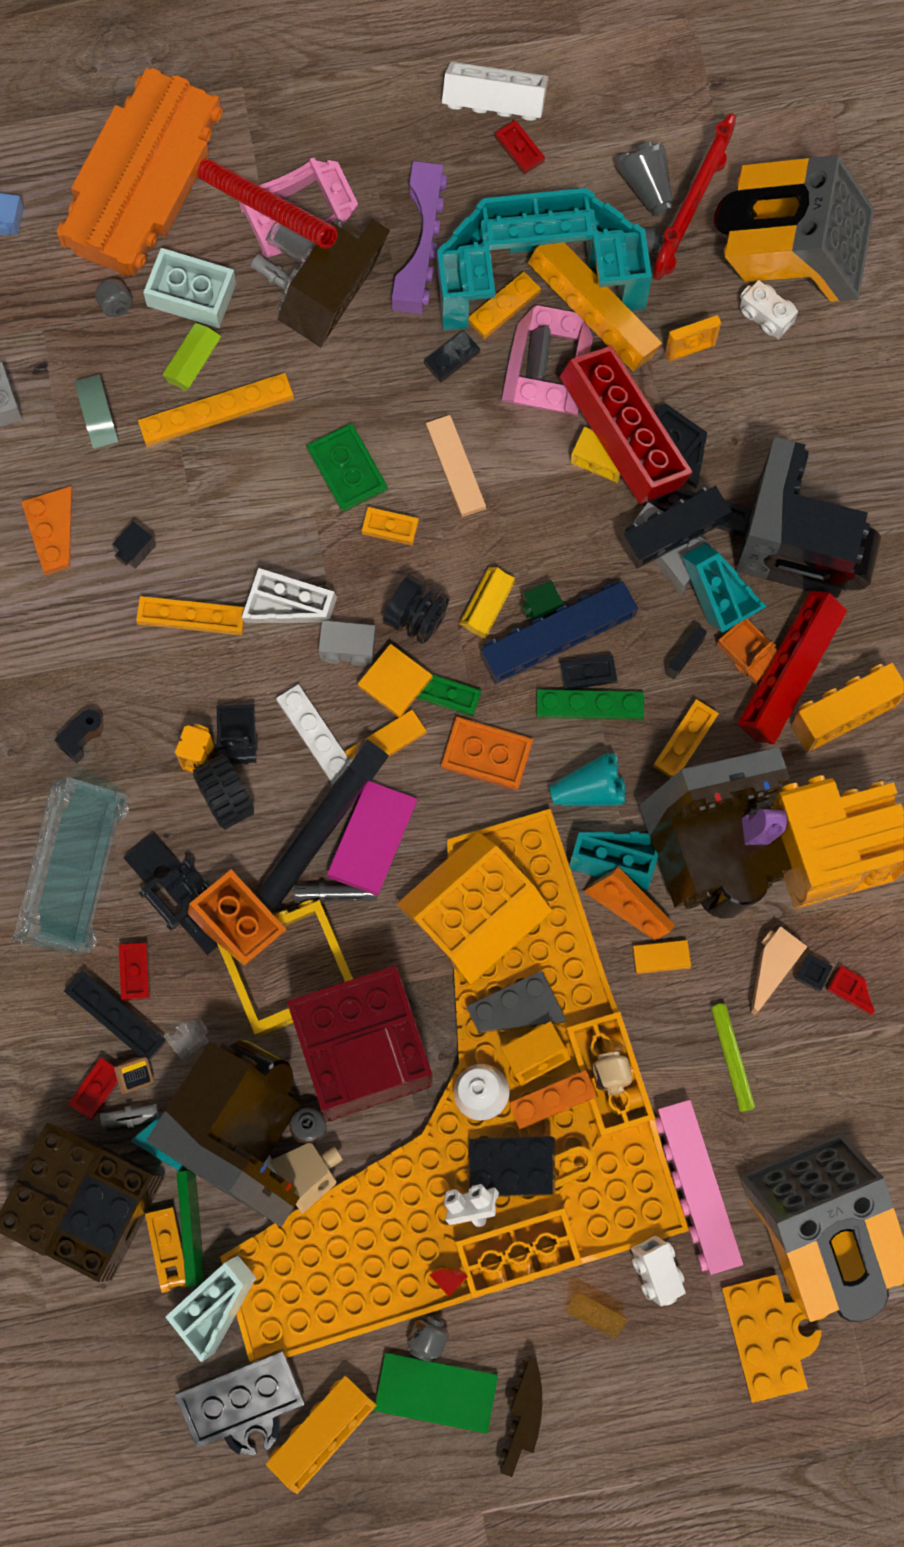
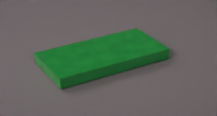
(436, 1393)

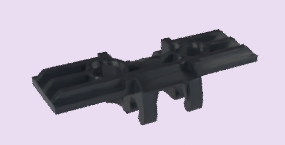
(180, 883)

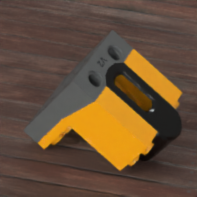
(798, 224)
(830, 1229)

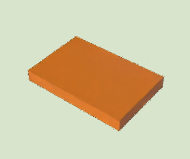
(487, 753)

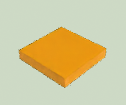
(692, 338)
(395, 681)

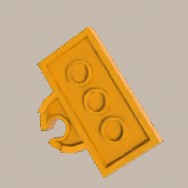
(768, 1338)

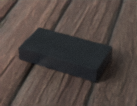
(686, 652)

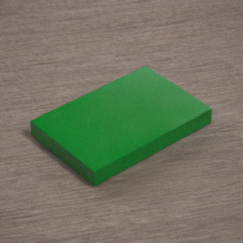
(347, 467)

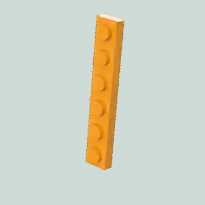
(215, 409)

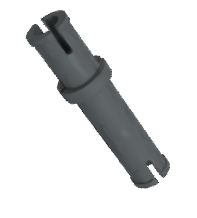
(331, 893)

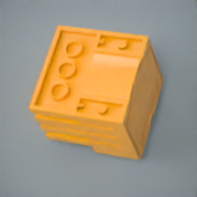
(840, 841)

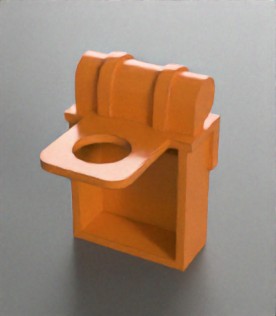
(748, 650)

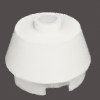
(481, 1092)

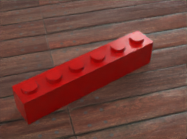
(792, 667)

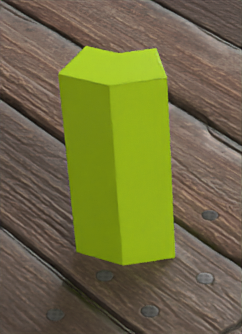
(191, 356)

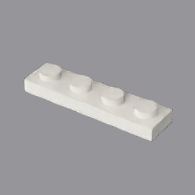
(313, 732)

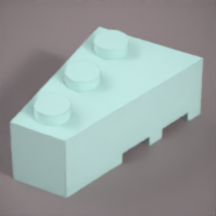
(210, 1308)

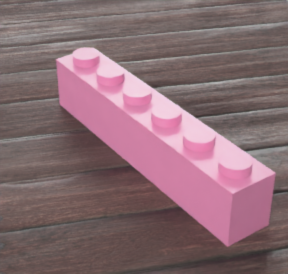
(698, 1187)

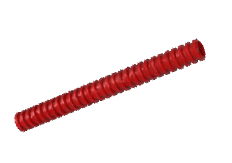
(267, 203)

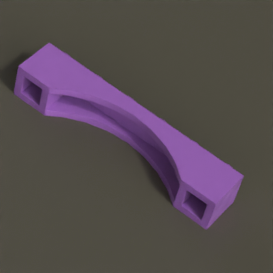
(411, 282)

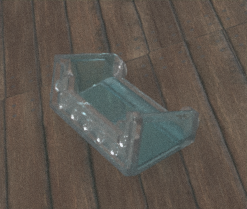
(69, 867)

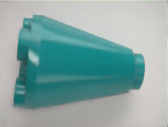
(591, 785)

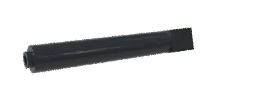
(357, 773)

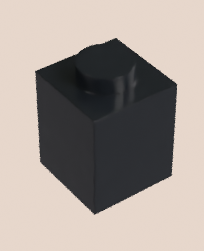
(133, 545)

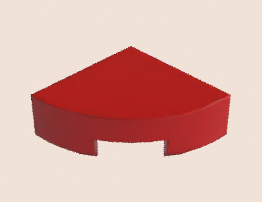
(448, 1278)

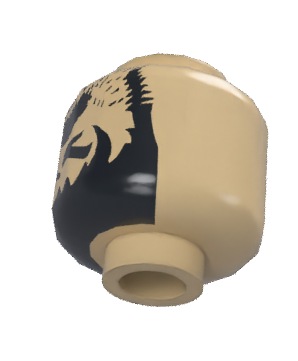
(612, 1073)

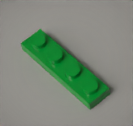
(590, 705)

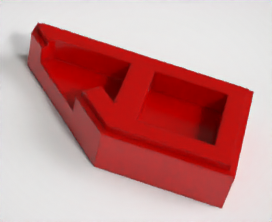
(851, 989)

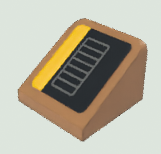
(133, 1074)

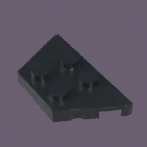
(686, 436)

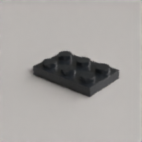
(514, 1165)

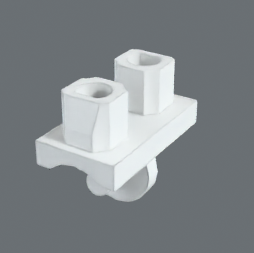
(472, 1206)

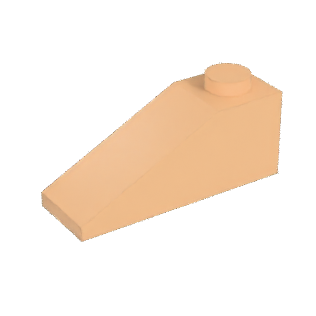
(775, 961)

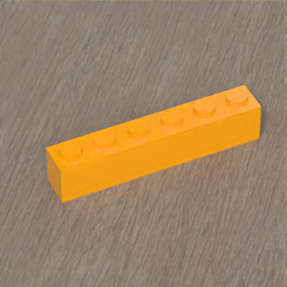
(595, 304)

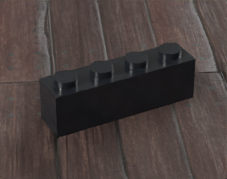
(675, 526)

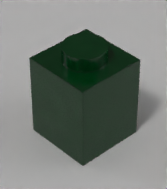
(541, 601)

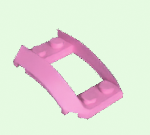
(331, 182)
(540, 393)

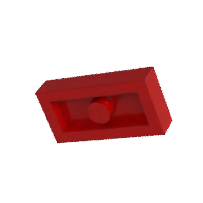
(520, 147)
(134, 971)
(95, 1089)

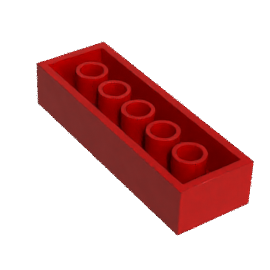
(625, 424)

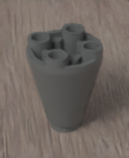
(648, 176)

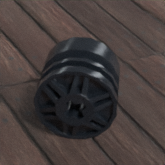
(419, 610)

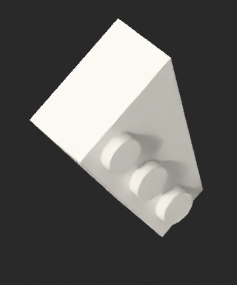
(287, 600)

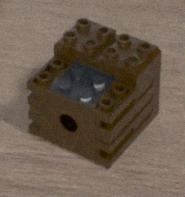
(78, 1202)

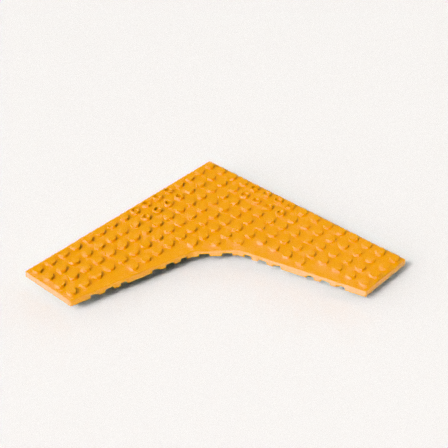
(376, 1238)

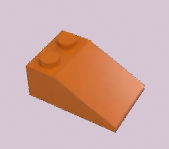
(235, 918)

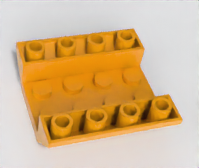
(475, 907)

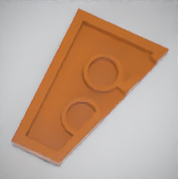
(630, 903)

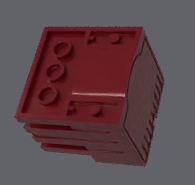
(361, 1043)

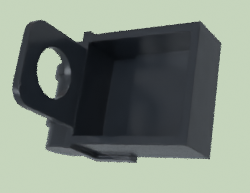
(237, 733)

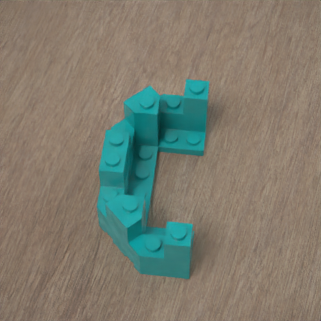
(534, 220)

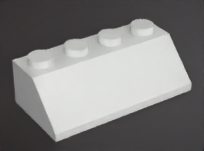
(494, 90)

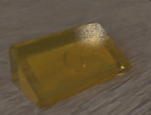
(596, 1315)

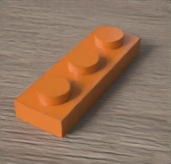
(553, 1099)

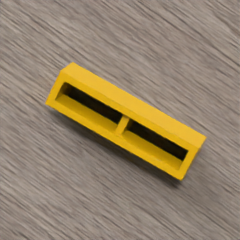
(487, 602)

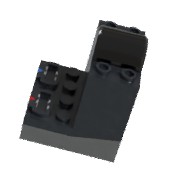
(804, 538)

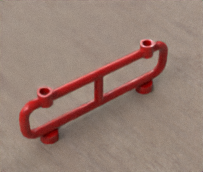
(713, 162)

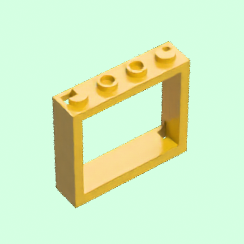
(284, 1017)

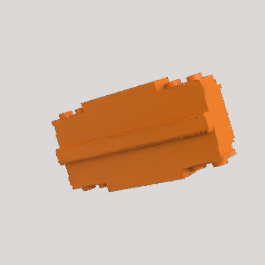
(139, 172)

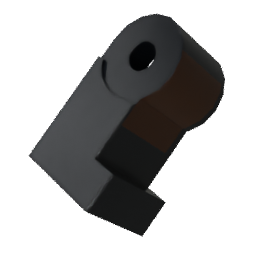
(79, 733)

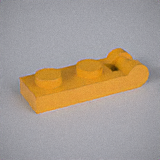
(166, 1247)

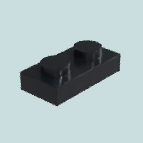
(452, 356)
(588, 672)

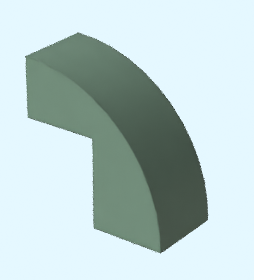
(96, 411)

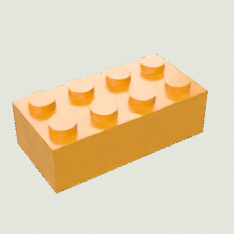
(848, 707)

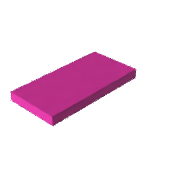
(372, 838)

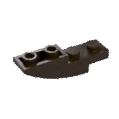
(526, 1403)

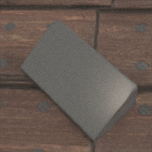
(538, 354)

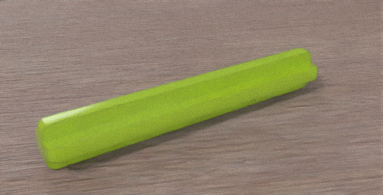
(732, 1057)

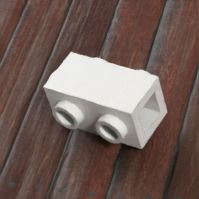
(768, 309)
(658, 1271)

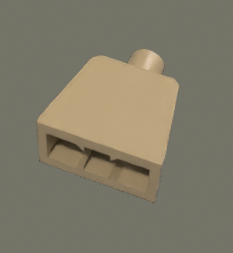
(308, 1172)

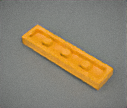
(190, 615)

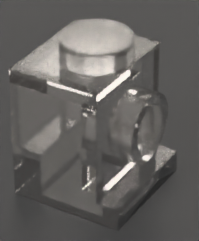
(188, 1038)

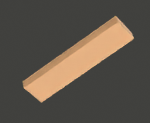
(455, 466)

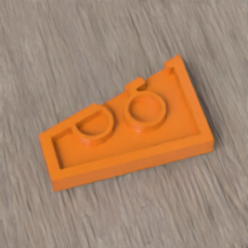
(50, 526)

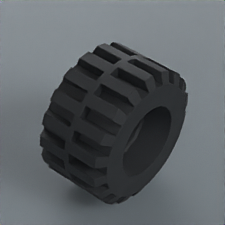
(223, 792)

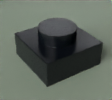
(814, 972)

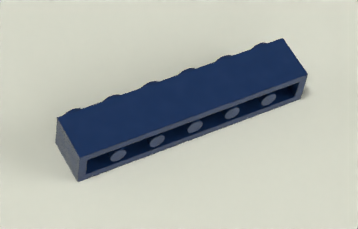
(558, 632)

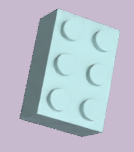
(190, 287)

